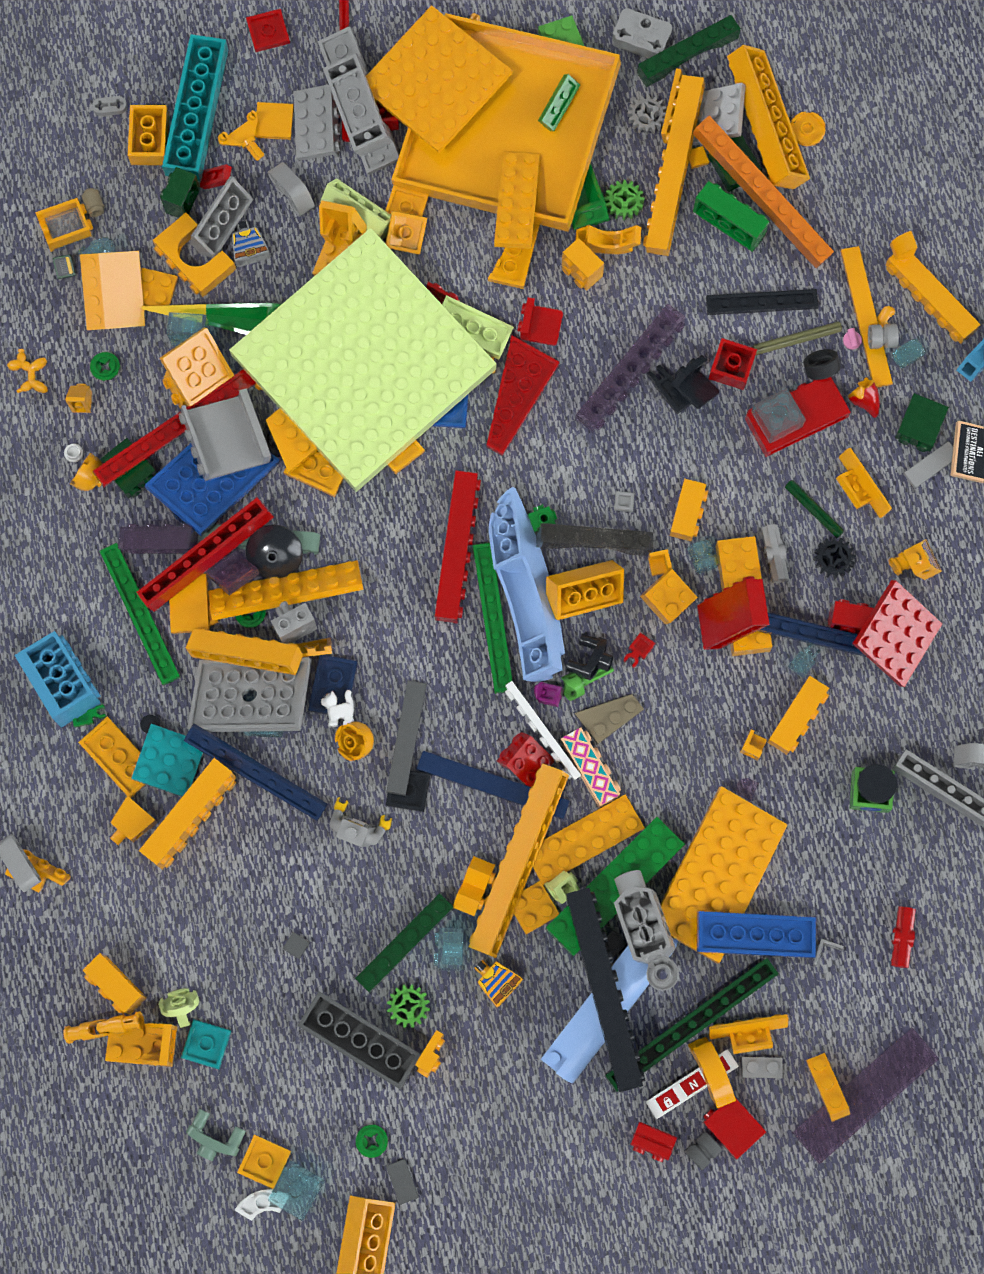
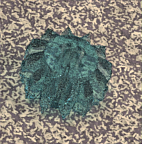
(908, 353)

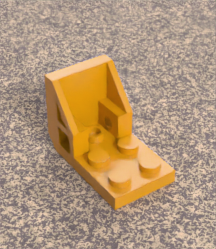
(340, 228)
(145, 1046)

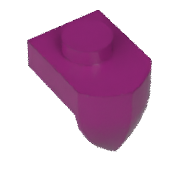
(548, 693)

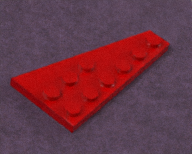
(521, 385)

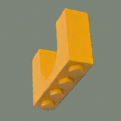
(201, 278)

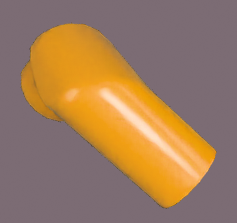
(885, 314)

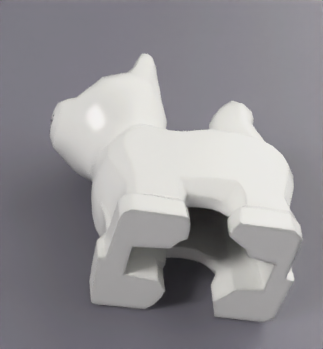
(341, 711)

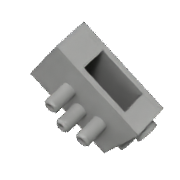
(293, 623)

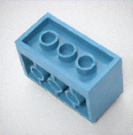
(58, 678)

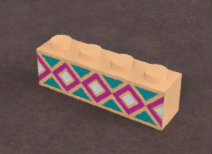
(588, 764)

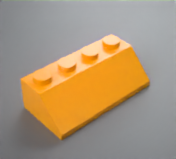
(585, 589)
(365, 1236)

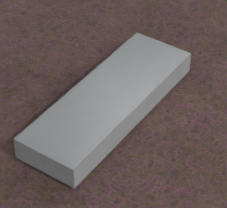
(930, 465)

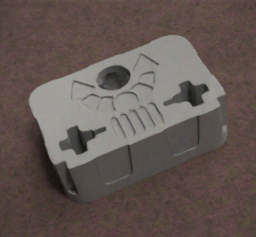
(640, 39)

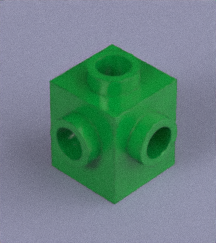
(548, 514)

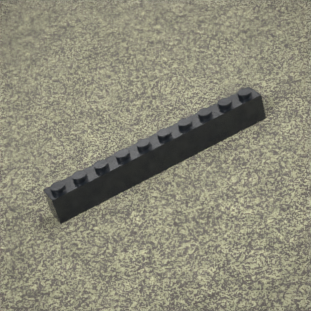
(604, 990)

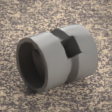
(882, 336)

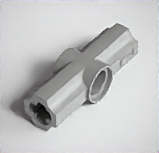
(775, 553)

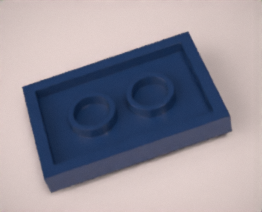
(332, 675)

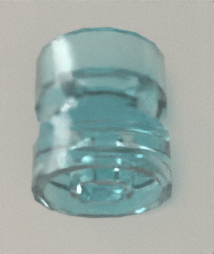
(703, 556)

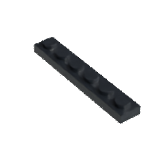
(762, 302)

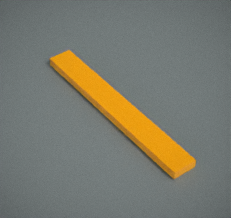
(865, 314)

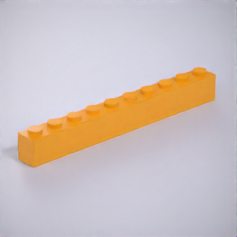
(675, 165)
(518, 860)

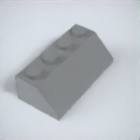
(221, 218)

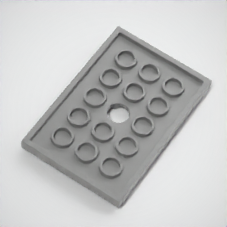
(220, 703)

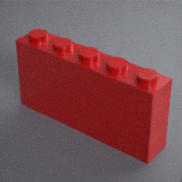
(820, 406)
(733, 613)

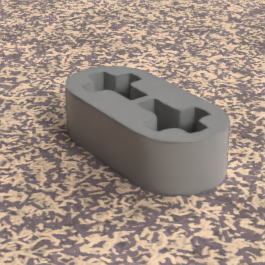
(109, 106)

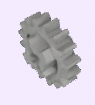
(643, 121)

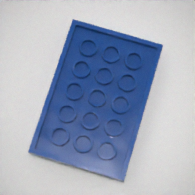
(202, 501)

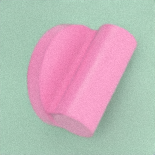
(852, 339)

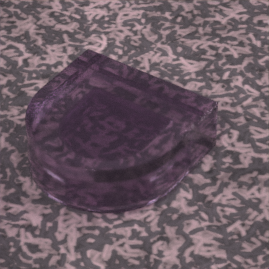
(746, 788)

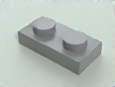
(762, 1067)

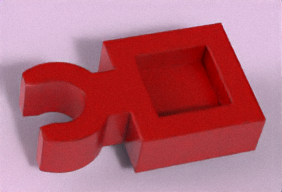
(640, 648)

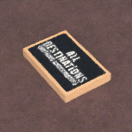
(968, 452)

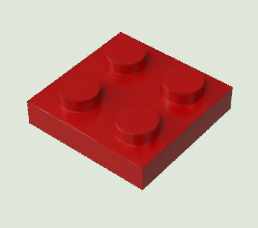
(268, 30)

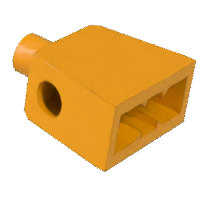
(131, 822)

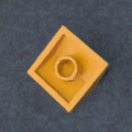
(406, 232)

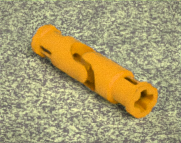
(116, 1024)

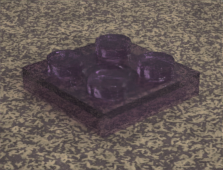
(232, 572)

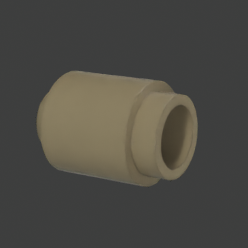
(93, 202)

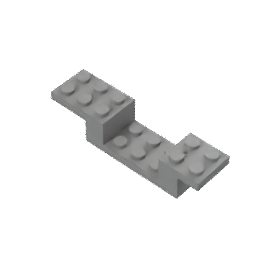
(355, 101)

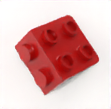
(539, 323)
(524, 758)

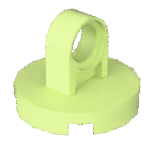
(179, 1004)

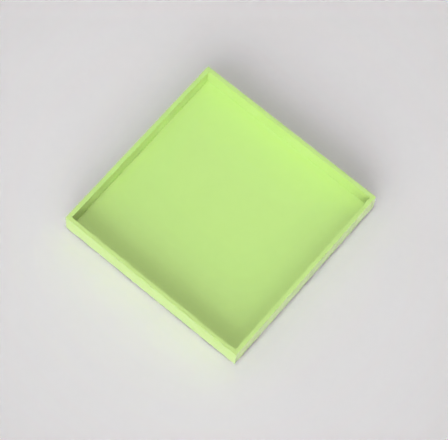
(363, 359)

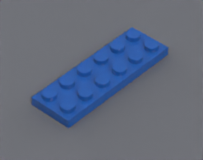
(756, 934)

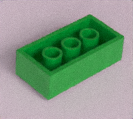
(730, 216)

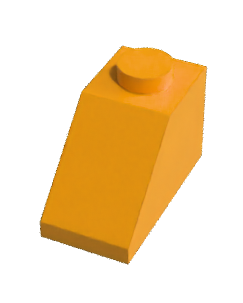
(79, 398)

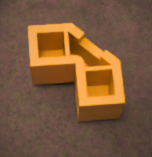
(474, 885)

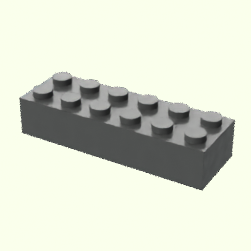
(359, 1040)

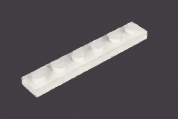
(537, 725)

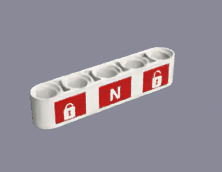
(685, 1088)

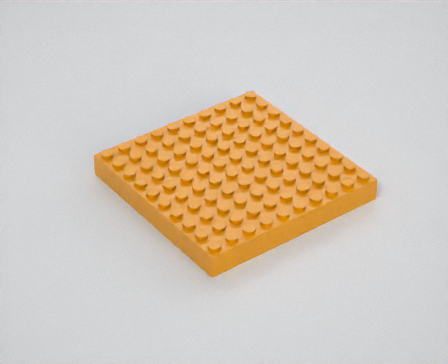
(471, 163)

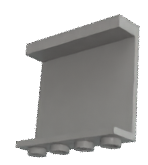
(225, 436)

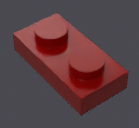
(215, 176)

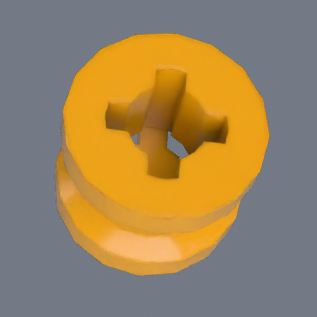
(899, 563)

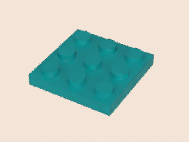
(167, 761)

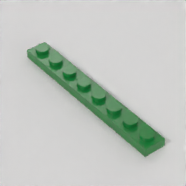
(139, 614)
(492, 617)

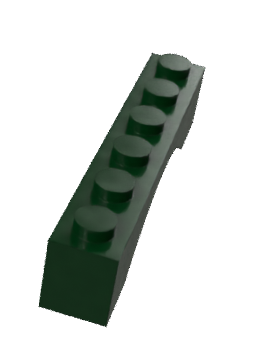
(712, 37)
(404, 942)

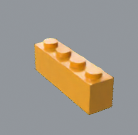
(797, 716)

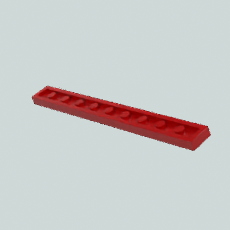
(166, 432)

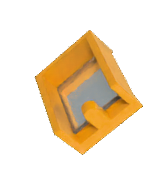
(64, 223)

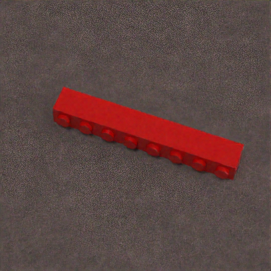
(456, 547)
(205, 554)

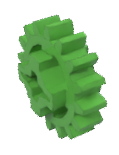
(633, 198)
(406, 997)

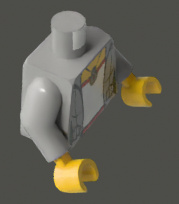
(354, 830)

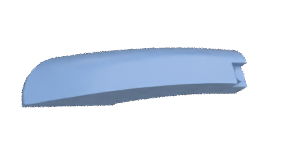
(524, 583)
(583, 1033)

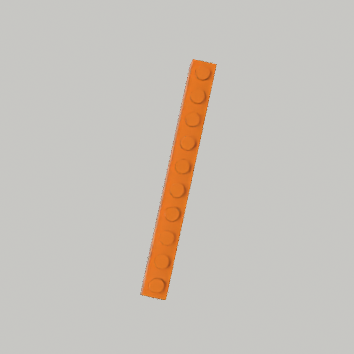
(762, 192)

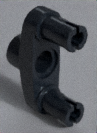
(597, 661)

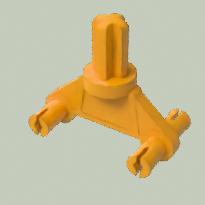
(244, 136)

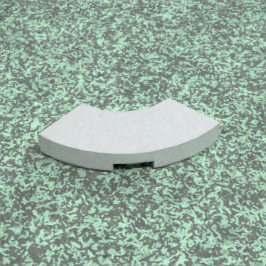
(256, 1203)

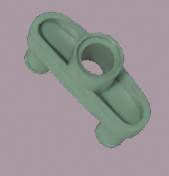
(209, 1146)

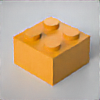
(582, 264)
(668, 596)

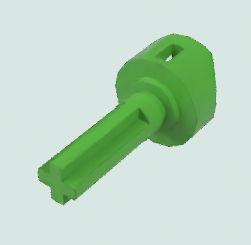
(575, 684)

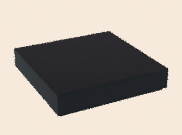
(415, 795)

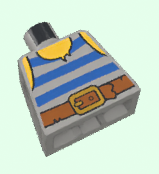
(248, 245)

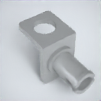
(819, 947)

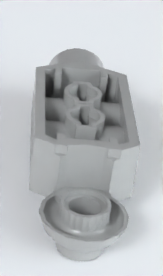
(646, 929)

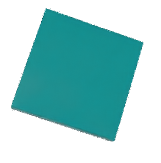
(206, 1044)

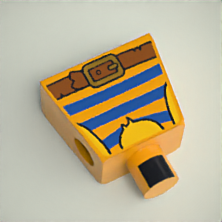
(921, 559)
(497, 981)

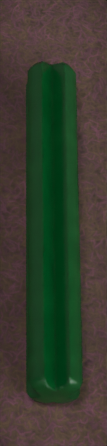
(814, 508)

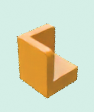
(659, 562)
(753, 745)

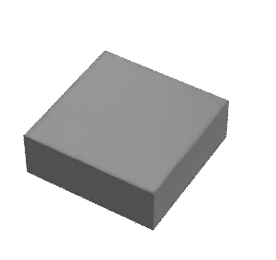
(624, 501)

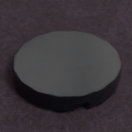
(877, 784)

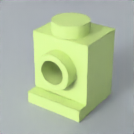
(561, 885)

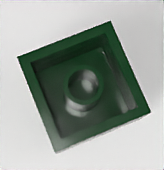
(180, 192)

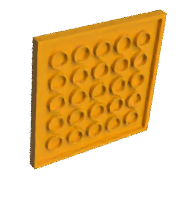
(436, 78)

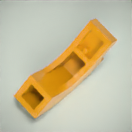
(610, 241)
(713, 1071)

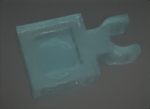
(803, 661)

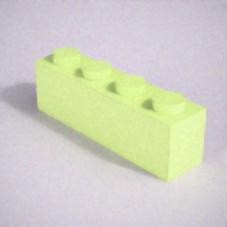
(372, 215)

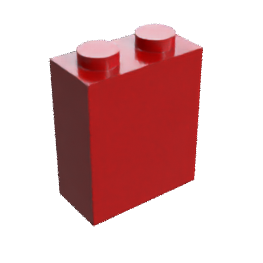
(733, 1128)

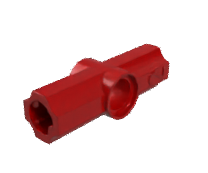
(903, 937)

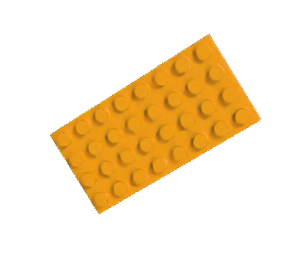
(721, 865)

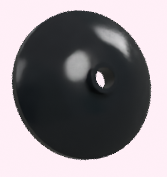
(281, 543)

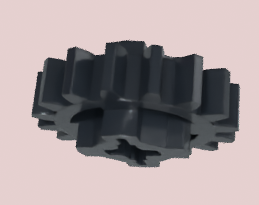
(841, 559)

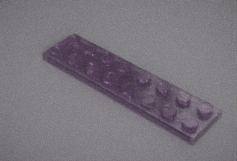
(867, 1095)

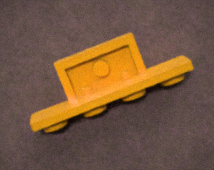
(860, 485)
(45, 871)
(749, 1034)

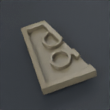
(609, 717)

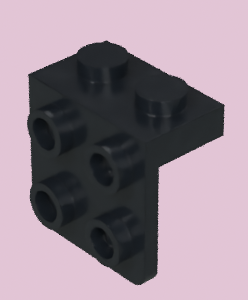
(694, 384)

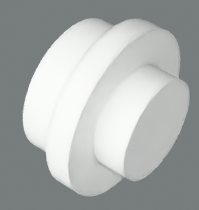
(73, 453)

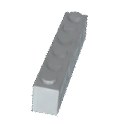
(941, 786)

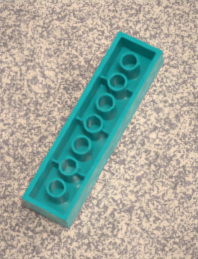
(195, 105)

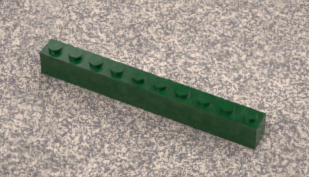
(702, 1017)

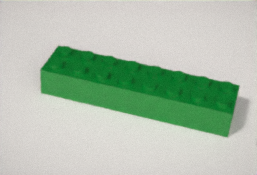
(646, 853)

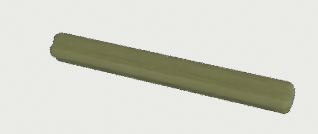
(797, 338)

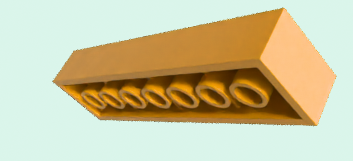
(768, 118)

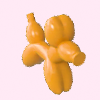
(36, 365)

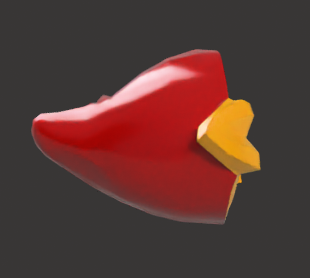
(866, 397)

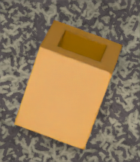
(904, 246)

